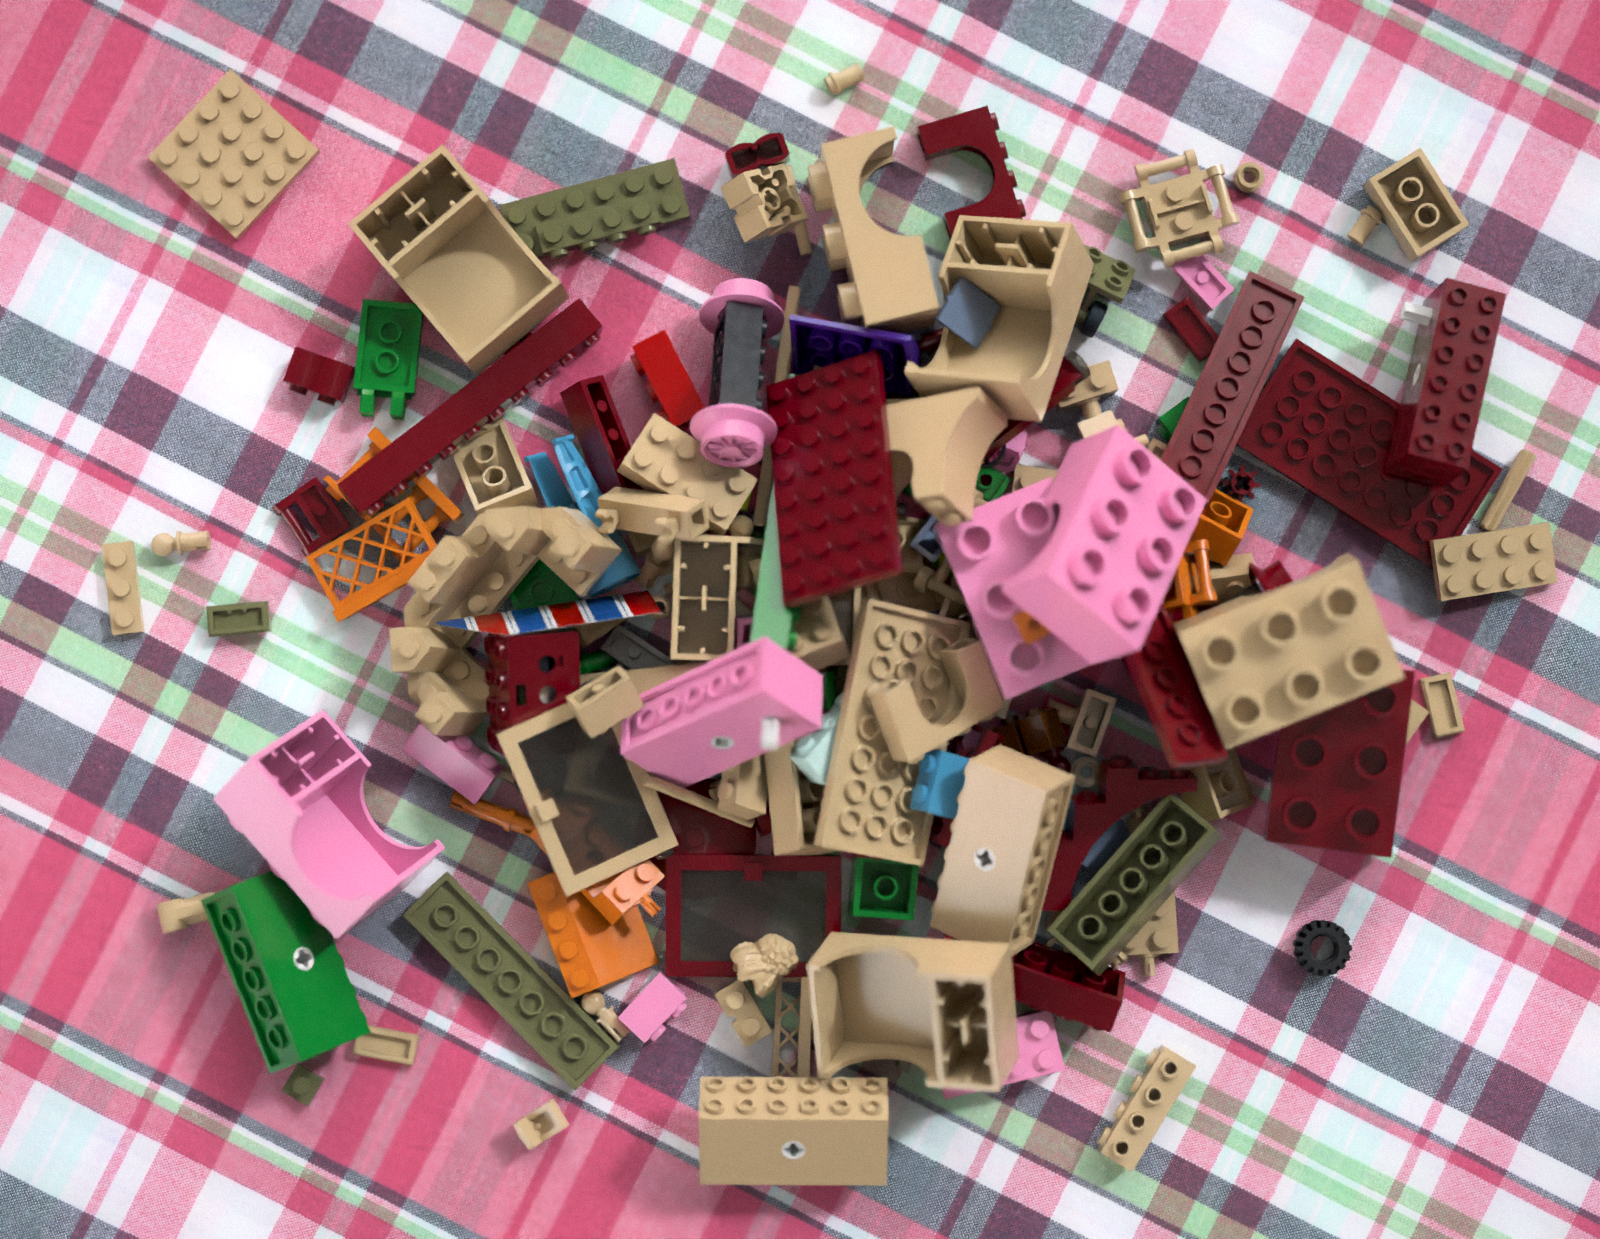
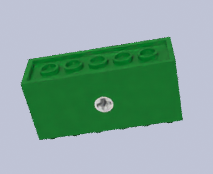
(284, 971)

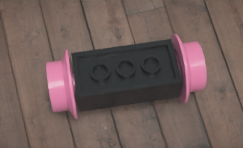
(733, 425)

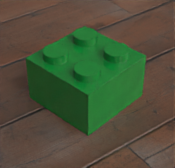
(883, 889)

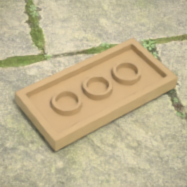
(1493, 561)

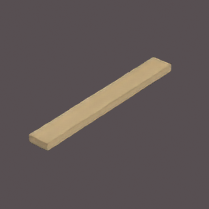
(782, 371)

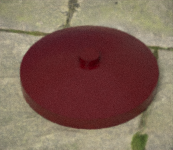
(701, 830)

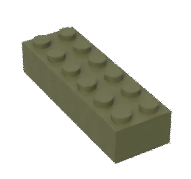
(1134, 883)

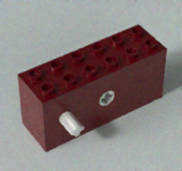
(1445, 381)

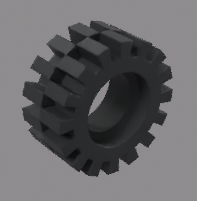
(1335, 961)

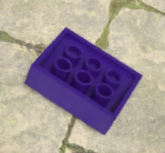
(830, 342)

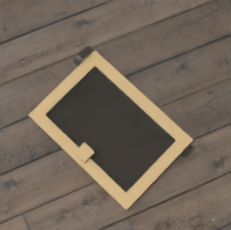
(585, 798)

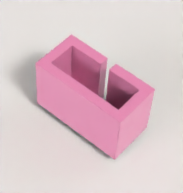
(653, 1008)

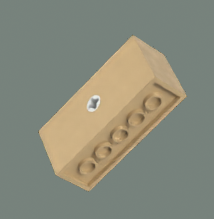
(1001, 849)
(793, 1131)

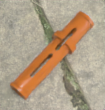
(488, 811)

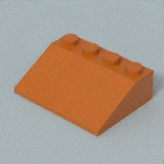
(585, 942)

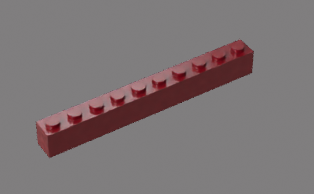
(471, 408)

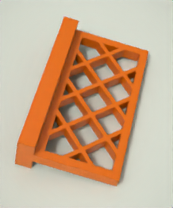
(382, 585)

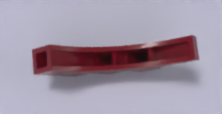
(1090, 815)

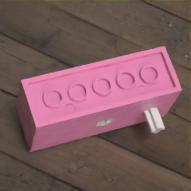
(724, 714)

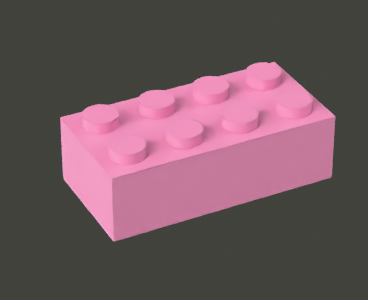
(1037, 1050)

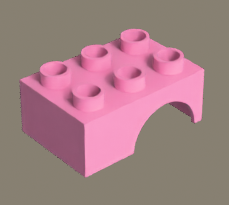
(1113, 546)
(983, 556)
(312, 825)

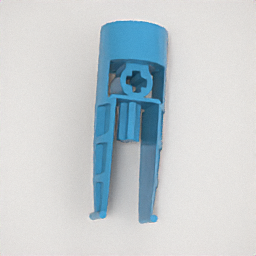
(586, 494)

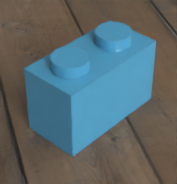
(939, 783)

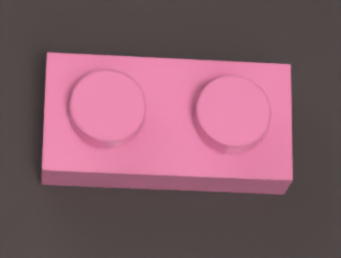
(1203, 280)

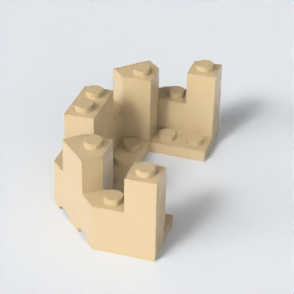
(475, 578)

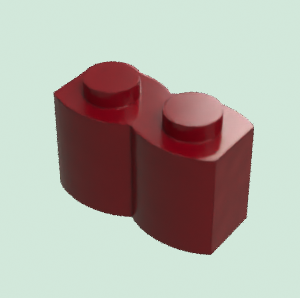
(764, 152)
(318, 375)

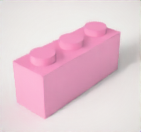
(455, 761)

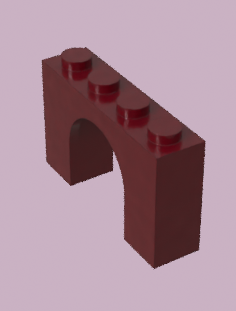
(974, 133)

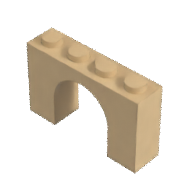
(972, 701)

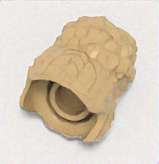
(764, 962)

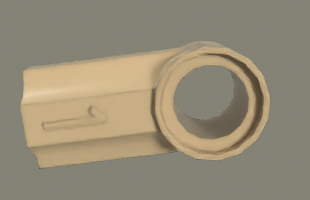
(181, 912)

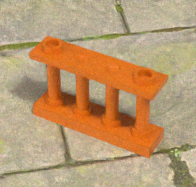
(422, 490)

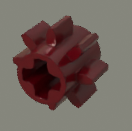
(1239, 476)

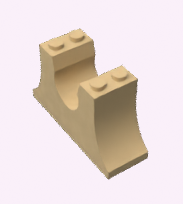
(940, 448)

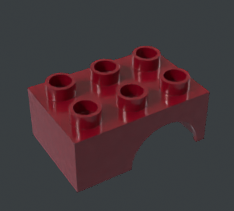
(1342, 774)

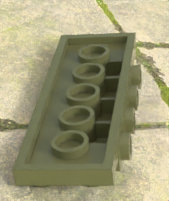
(599, 210)

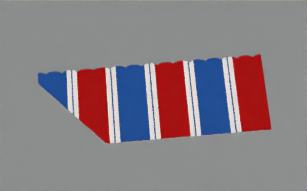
(559, 614)

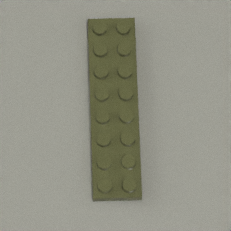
(510, 980)

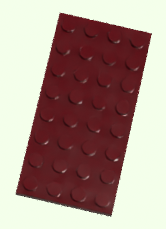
(1335, 442)
(833, 480)

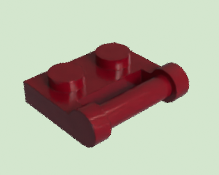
(319, 510)

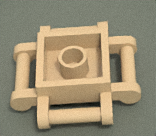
(1178, 209)

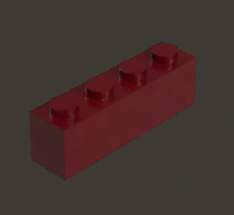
(598, 431)

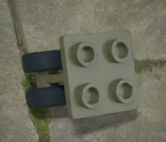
(1107, 278)

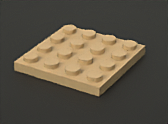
(234, 154)

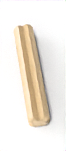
(1507, 490)

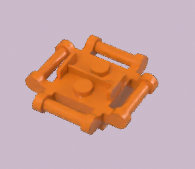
(1184, 583)

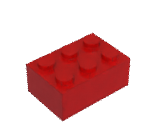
(667, 379)

